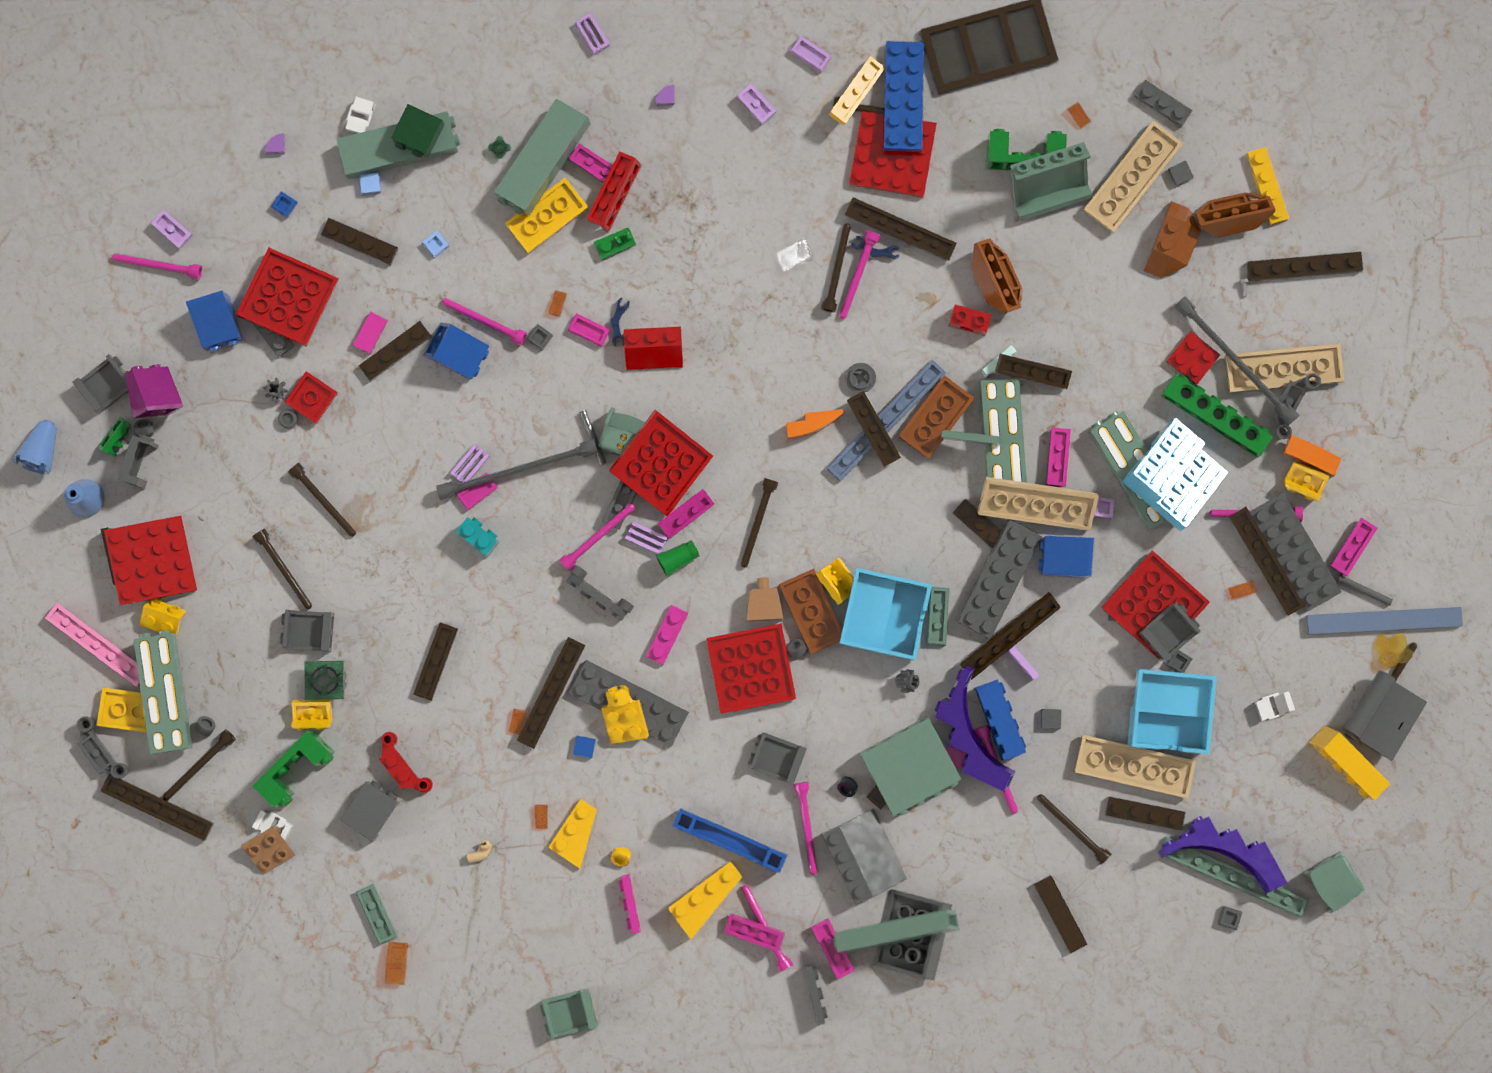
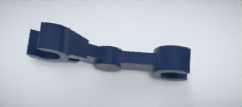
(877, 252)
(615, 320)

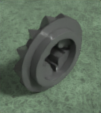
(857, 369)

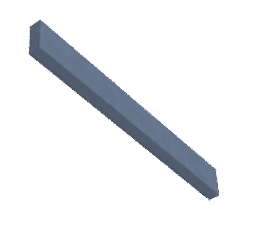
(889, 418)
(1384, 620)

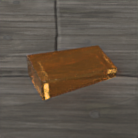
(1079, 115)
(557, 303)
(1242, 590)
(517, 721)
(541, 816)

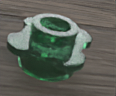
(499, 153)

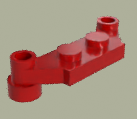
(399, 767)

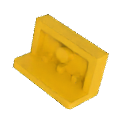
(1305, 481)
(836, 580)
(161, 616)
(311, 714)

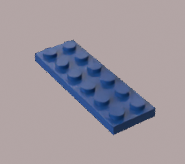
(903, 96)

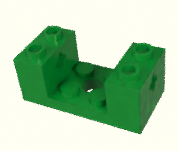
(998, 149)
(270, 784)

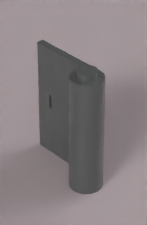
(1381, 713)

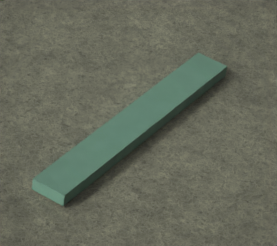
(1237, 879)

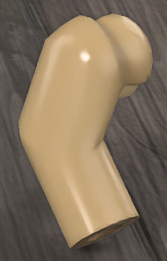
(482, 853)

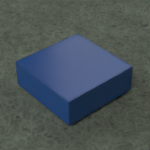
(284, 204)
(584, 746)

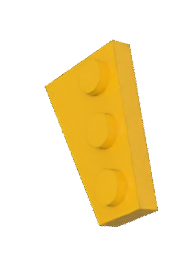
(574, 834)

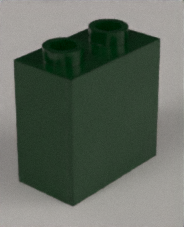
(417, 131)

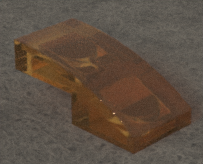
(396, 963)

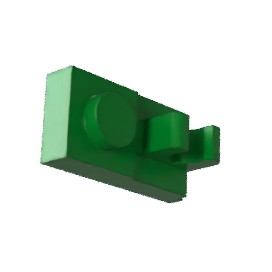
(615, 243)
(119, 429)

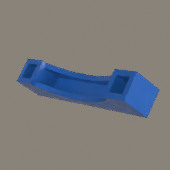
(730, 840)

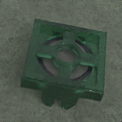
(324, 680)

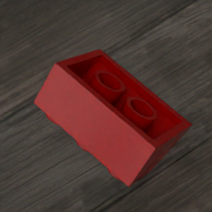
(653, 348)

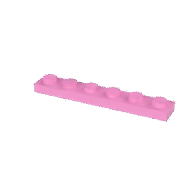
(94, 643)

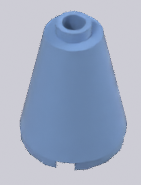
(38, 448)
(84, 497)

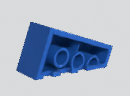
(999, 718)

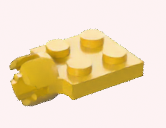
(623, 716)

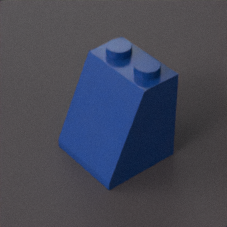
(215, 321)
(457, 350)
(1066, 556)

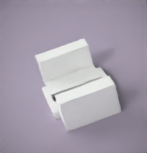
(361, 106)
(1283, 703)
(265, 819)

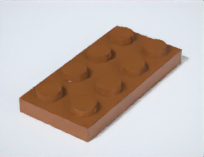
(936, 414)
(811, 611)

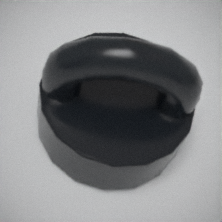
(847, 786)

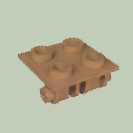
(268, 849)

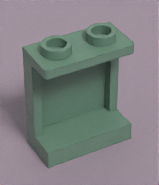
(569, 1013)

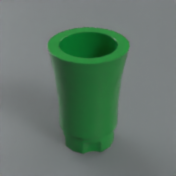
(677, 557)

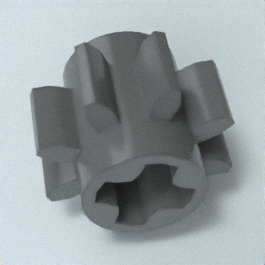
(280, 388)
(907, 681)

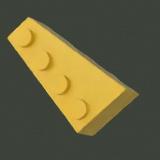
(1349, 762)
(700, 902)

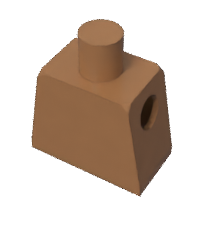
(764, 602)

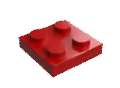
(1193, 358)
(311, 397)

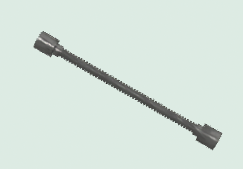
(1287, 413)
(448, 489)

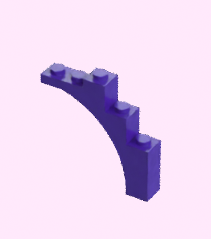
(980, 762)
(1254, 857)

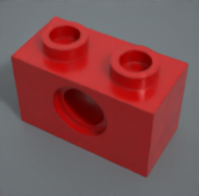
(969, 320)

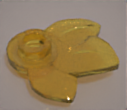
(1395, 647)

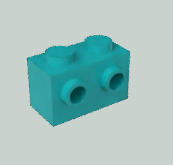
(478, 537)

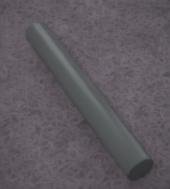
(591, 434)
(1364, 590)

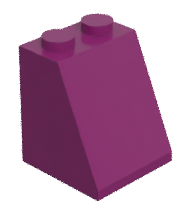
(152, 391)

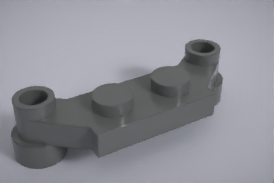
(1293, 395)
(587, 590)
(96, 751)

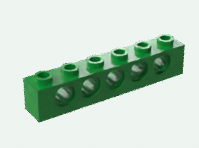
(1222, 426)

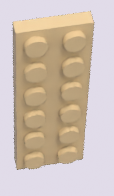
(1133, 177)
(1280, 366)
(1038, 503)
(1135, 766)

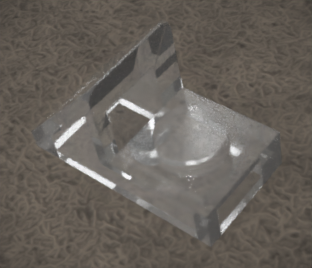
(795, 254)

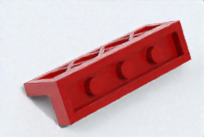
(614, 191)

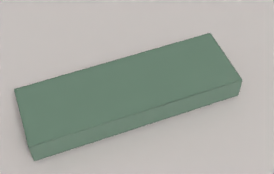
(971, 437)
(938, 616)
(376, 914)

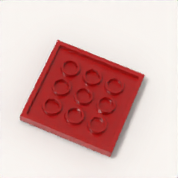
(890, 170)
(287, 297)
(660, 463)
(150, 560)
(1148, 593)
(751, 668)

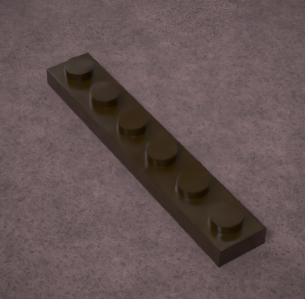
(900, 229)
(1304, 266)
(1266, 561)
(1011, 634)
(551, 693)
(157, 807)

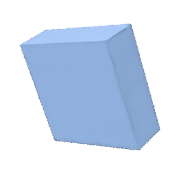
(370, 183)
(435, 244)

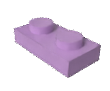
(756, 104)
(171, 229)

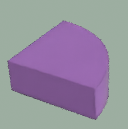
(666, 96)
(276, 144)

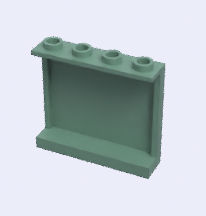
(1050, 181)
(910, 766)

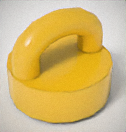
(621, 856)

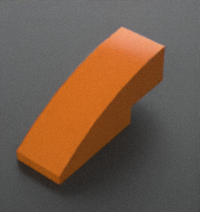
(813, 423)
(1311, 455)

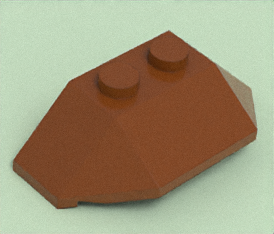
(1234, 214)
(1174, 242)
(996, 276)

